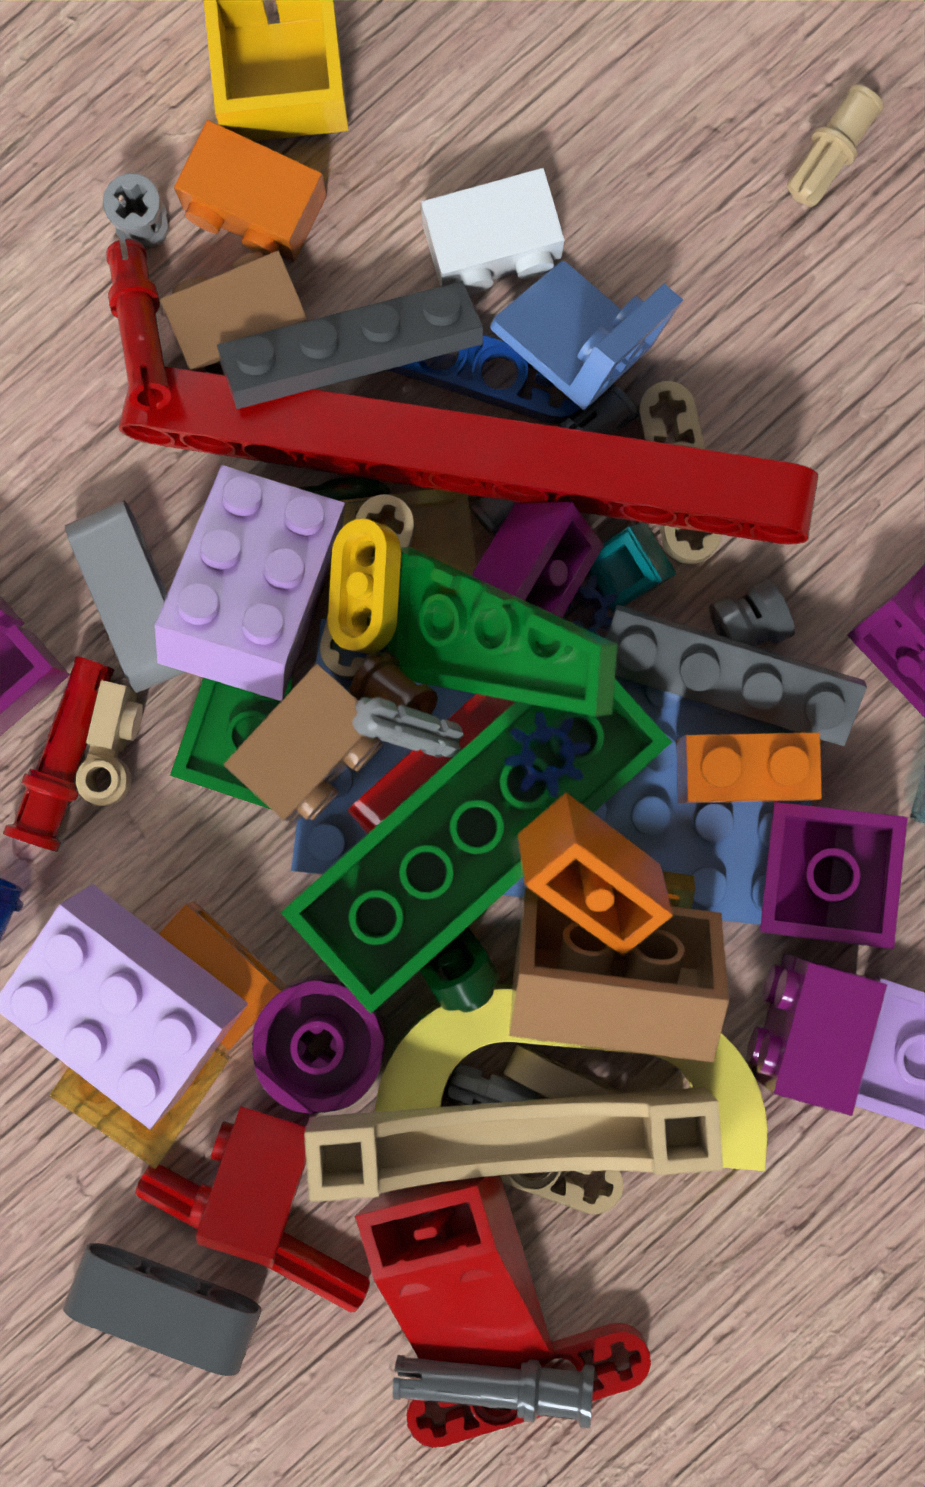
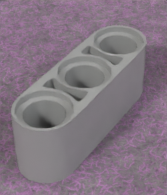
(123, 589)

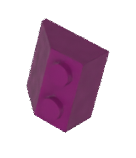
(834, 875)

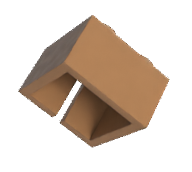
(303, 748)

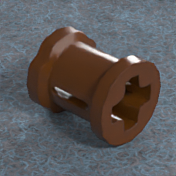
(383, 679)

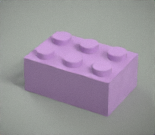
(249, 583)
(119, 1004)

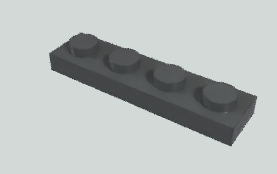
(350, 344)
(734, 675)

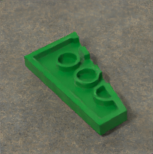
(495, 645)

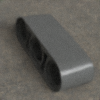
(162, 1309)

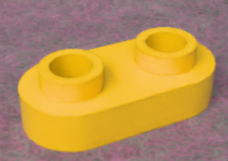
(364, 587)

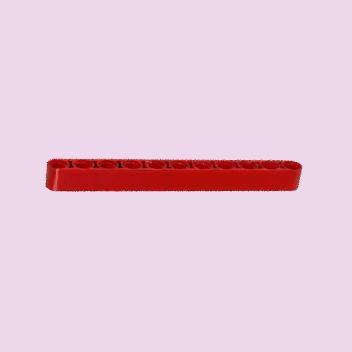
(486, 457)

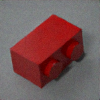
(253, 1186)

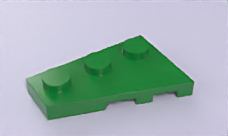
(216, 729)

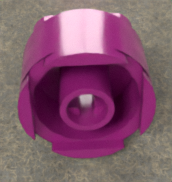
(326, 1080)

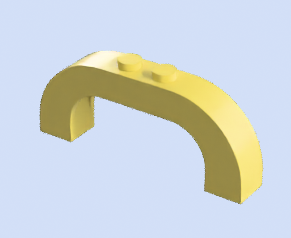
(442, 1038)

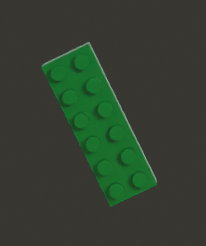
(457, 845)

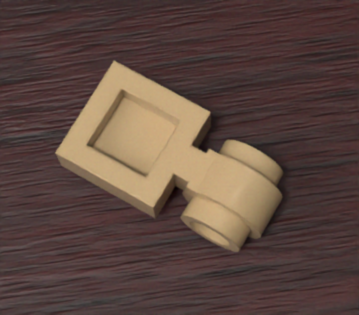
(112, 723)

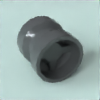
(754, 617)

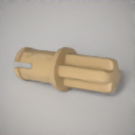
(834, 145)

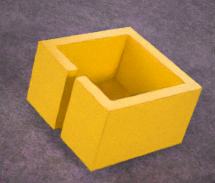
(276, 75)

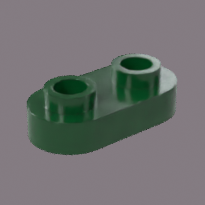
(461, 974)

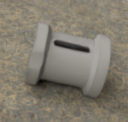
(140, 195)

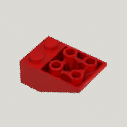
(455, 1272)

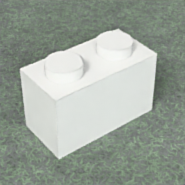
(494, 231)

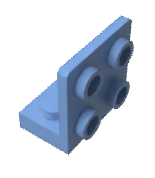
(579, 333)

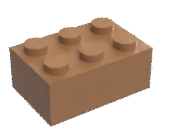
(653, 1000)

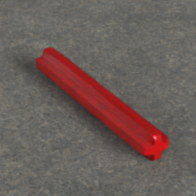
(293, 1259)

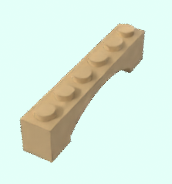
(609, 1132)

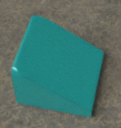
(631, 565)

